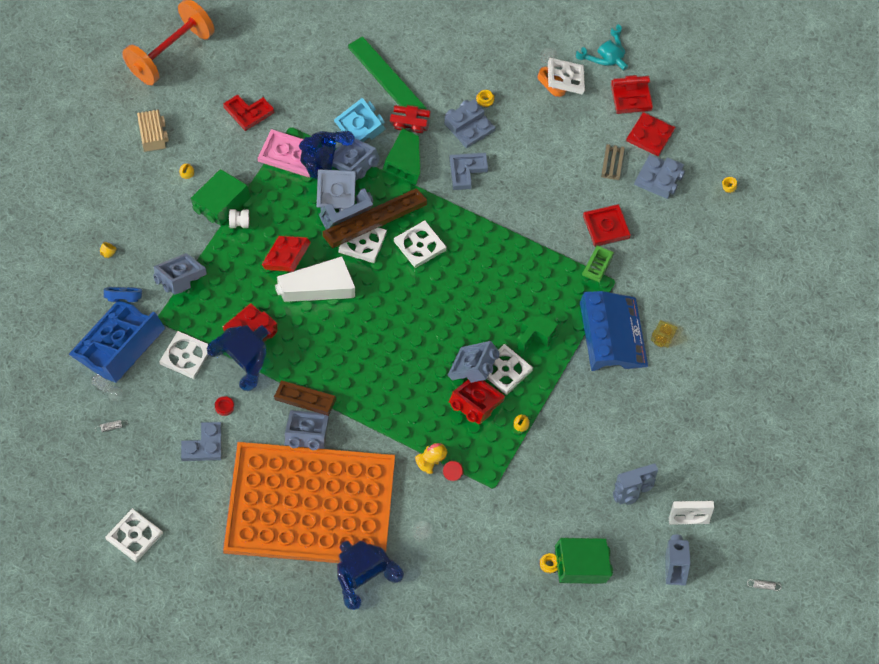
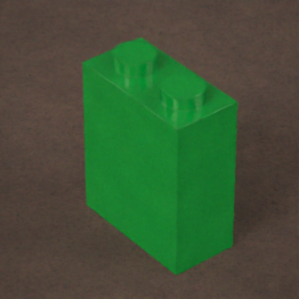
(219, 196)
(583, 560)

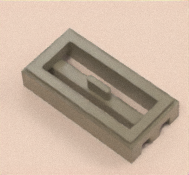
(614, 149)

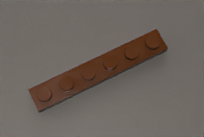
(374, 218)

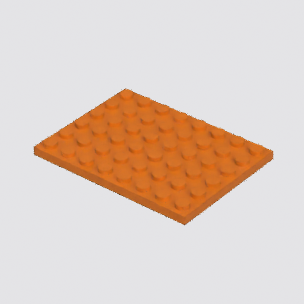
(307, 501)

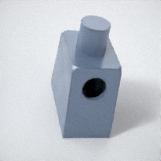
(677, 555)

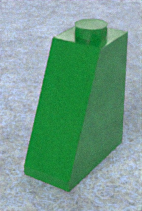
(404, 157)

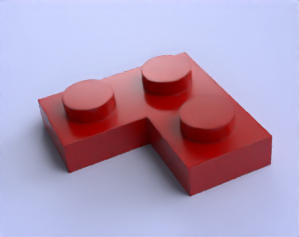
(247, 115)

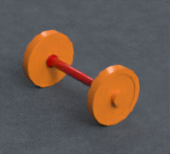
(194, 18)

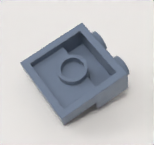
(468, 123)
(356, 157)
(660, 176)
(336, 188)
(177, 273)
(474, 362)
(306, 430)
(632, 482)

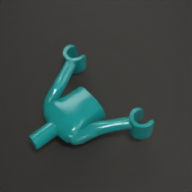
(610, 52)

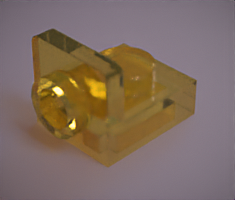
(663, 334)

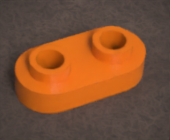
(543, 78)

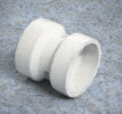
(238, 218)

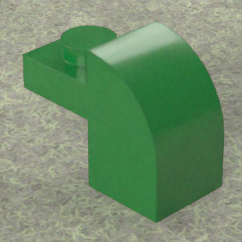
(538, 329)

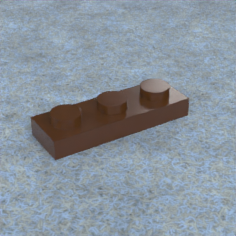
(305, 398)

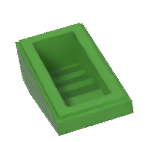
(601, 253)

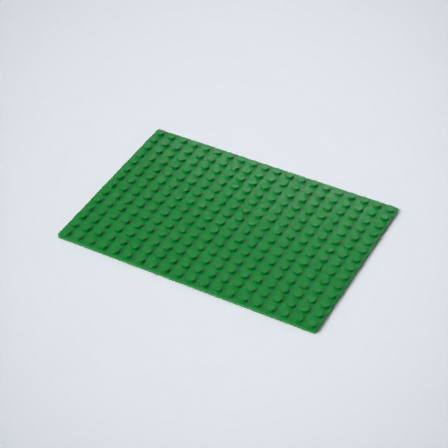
(402, 331)

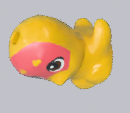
(431, 456)

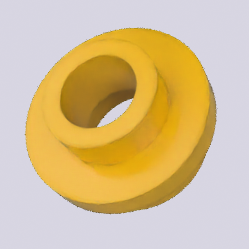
(485, 94)
(548, 557)

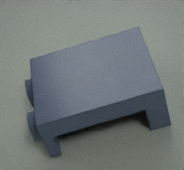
(331, 218)

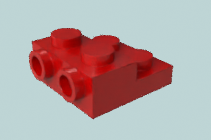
(253, 319)
(476, 400)

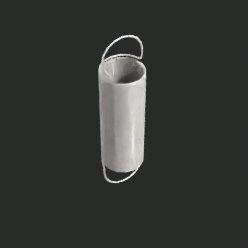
(111, 425)
(764, 585)

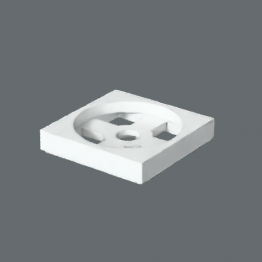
(569, 68)
(358, 253)
(427, 255)
(526, 370)
(190, 372)
(696, 507)
(133, 515)

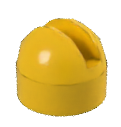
(189, 172)
(726, 183)
(107, 250)
(525, 424)

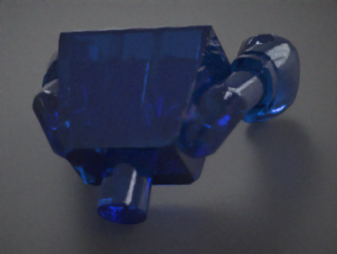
(320, 149)
(245, 349)
(361, 564)

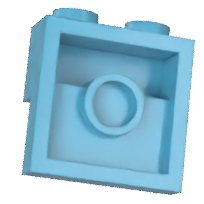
(361, 121)

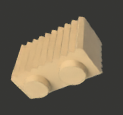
(151, 130)

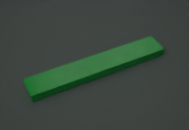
(384, 74)

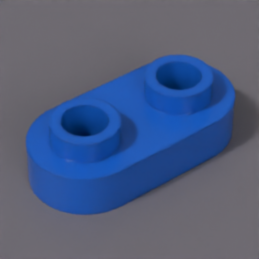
(131, 294)

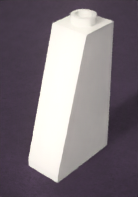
(317, 282)

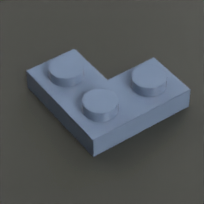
(463, 165)
(205, 449)

